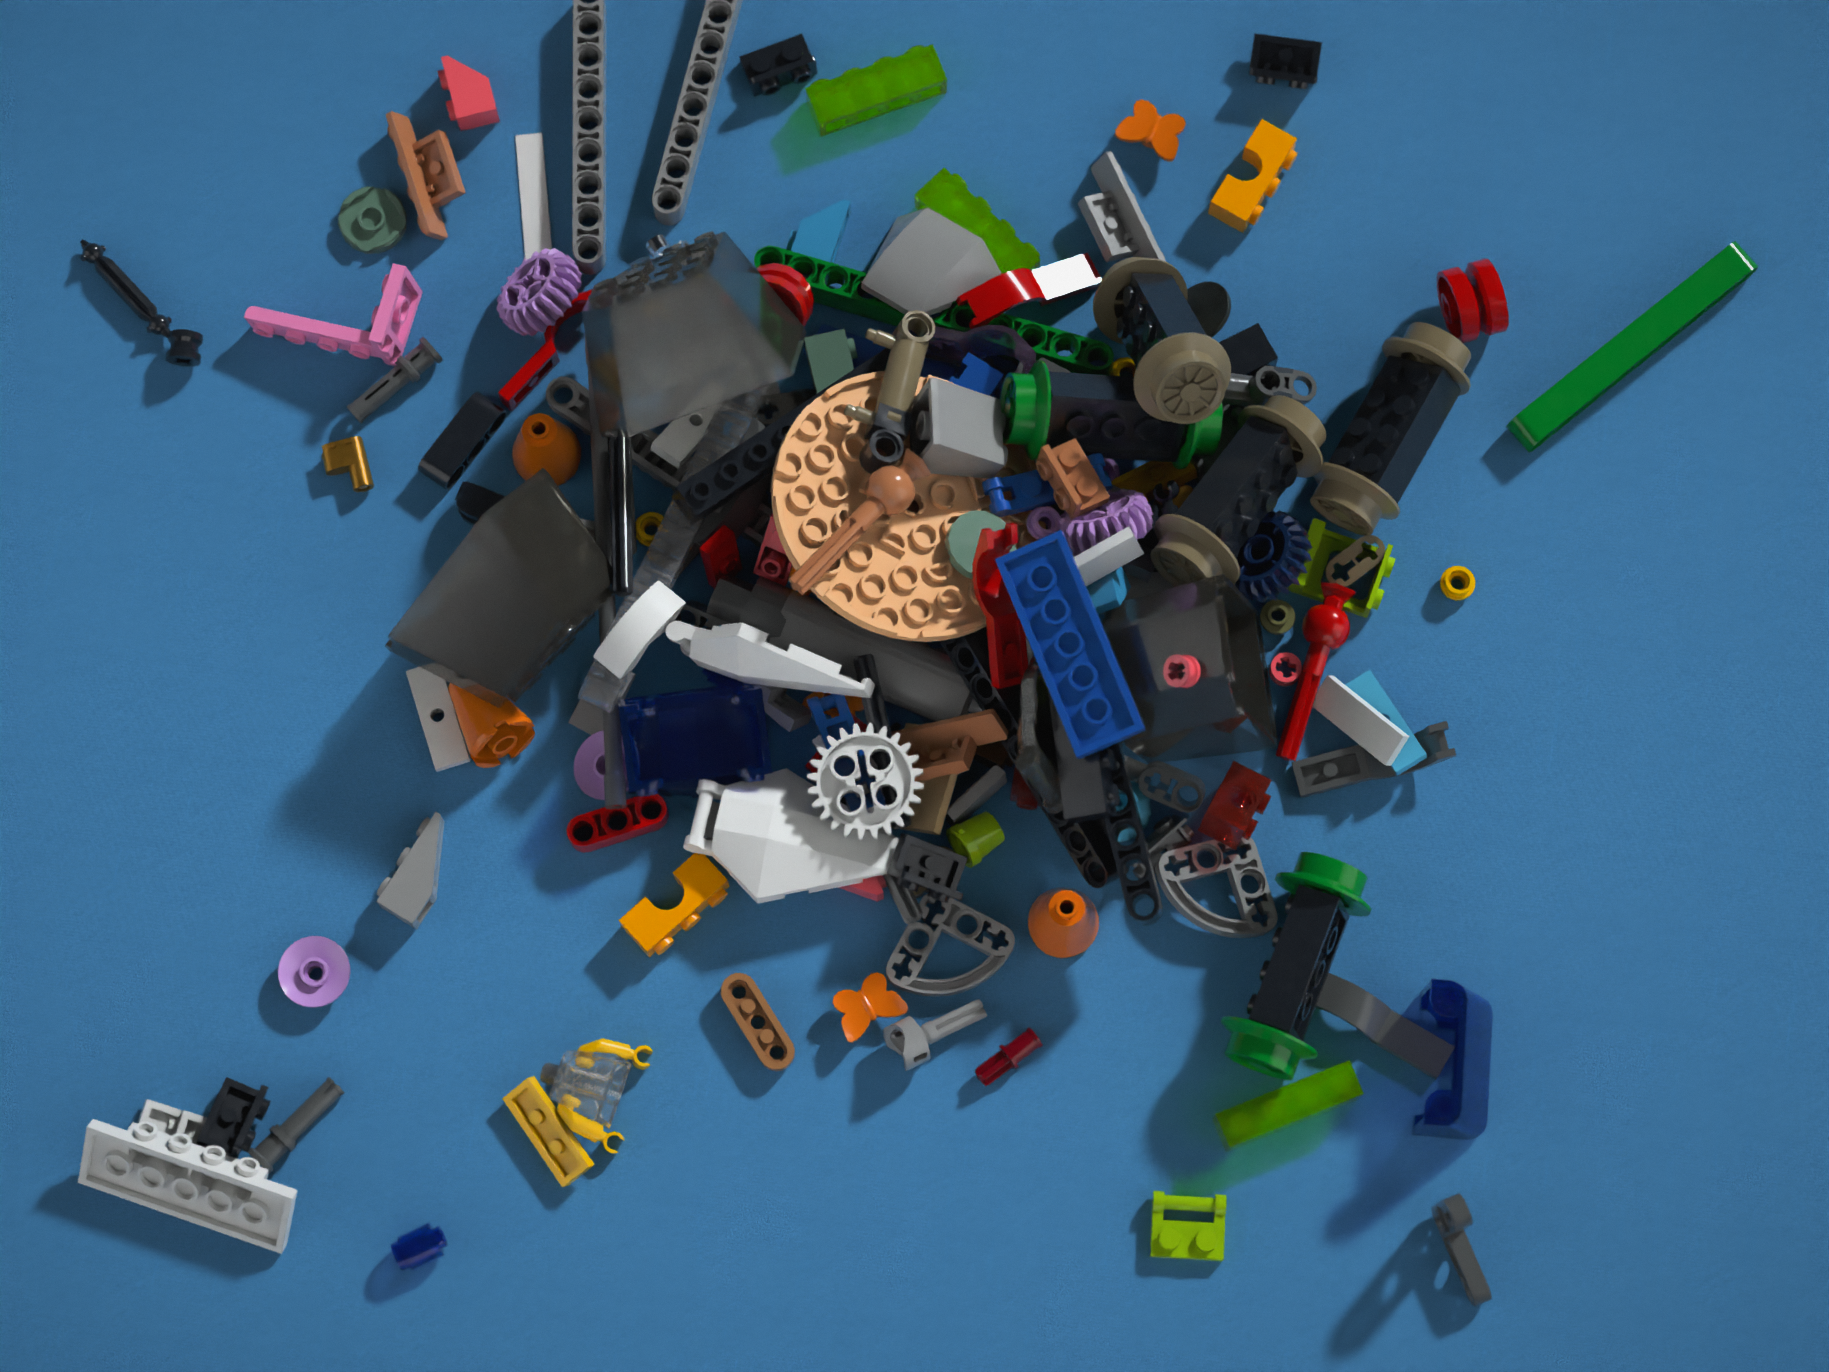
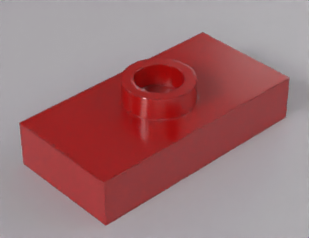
(721, 555)

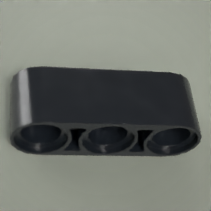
(462, 440)

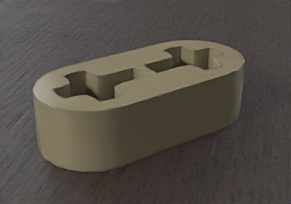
(1360, 567)

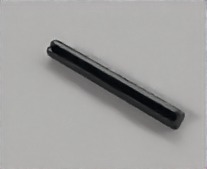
(621, 516)
(877, 715)

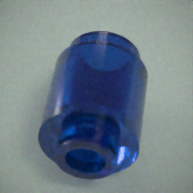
(419, 1246)

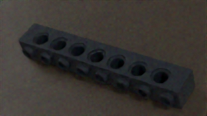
(749, 460)

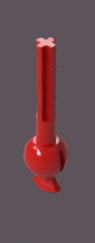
(1325, 629)

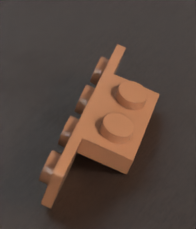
(428, 171)
(950, 744)

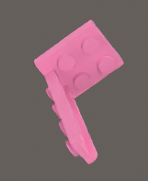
(389, 321)

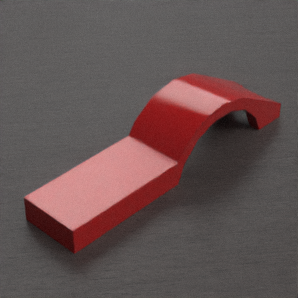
(1023, 286)
(541, 362)
(1004, 630)

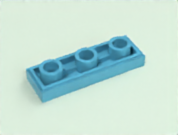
(1371, 691)

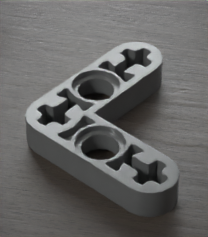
(1451, 1219)

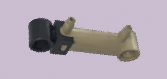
(892, 417)

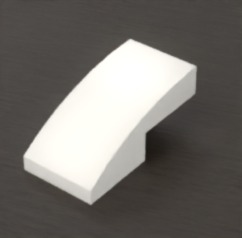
(172, 1120)

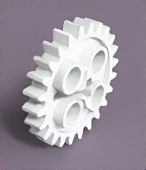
(897, 775)

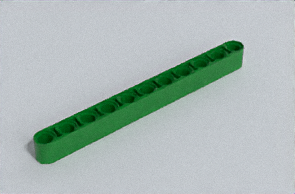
(848, 299)

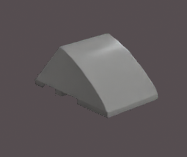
(928, 263)

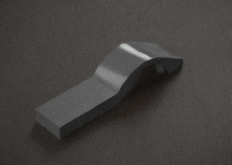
(1357, 765)
(1384, 1026)

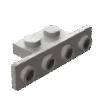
(1116, 215)

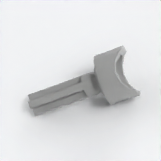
(913, 1040)

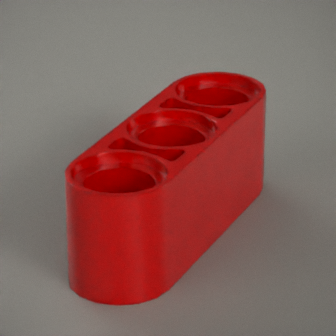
(605, 836)

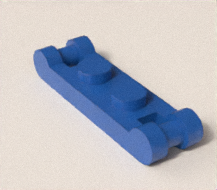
(1030, 490)
(831, 728)

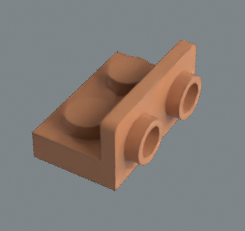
(1072, 478)

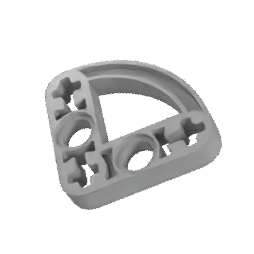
(1236, 869)
(947, 923)

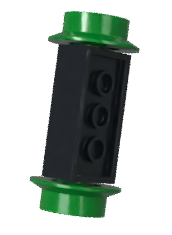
(1100, 415)
(1317, 913)

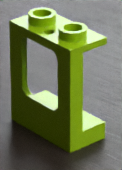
(1323, 544)

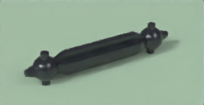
(125, 288)

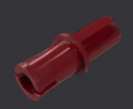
(1008, 1057)

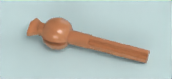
(887, 493)

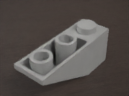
(415, 883)

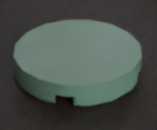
(372, 220)
(964, 536)

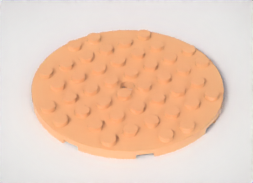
(898, 570)

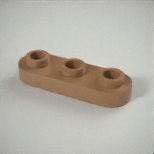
(754, 1006)

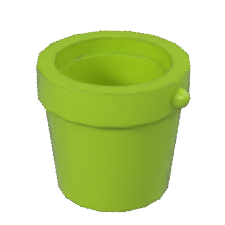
(975, 837)

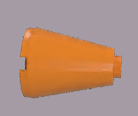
(546, 445)
(490, 730)
(1062, 933)

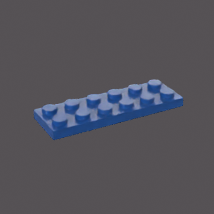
(1070, 644)

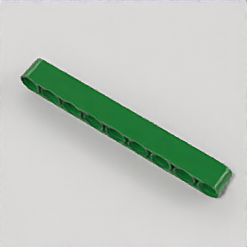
(1632, 347)

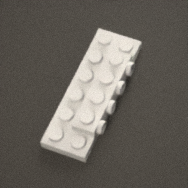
(188, 1182)

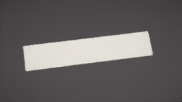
(533, 193)

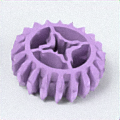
(539, 292)
(1122, 511)

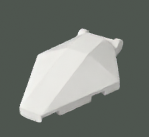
(744, 655)
(777, 841)

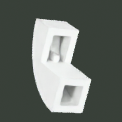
(638, 628)

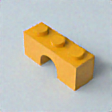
(1240, 201)
(655, 927)

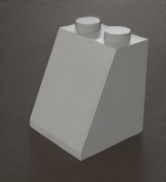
(958, 430)

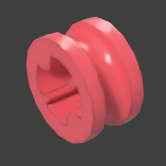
(1293, 662)
(1192, 671)

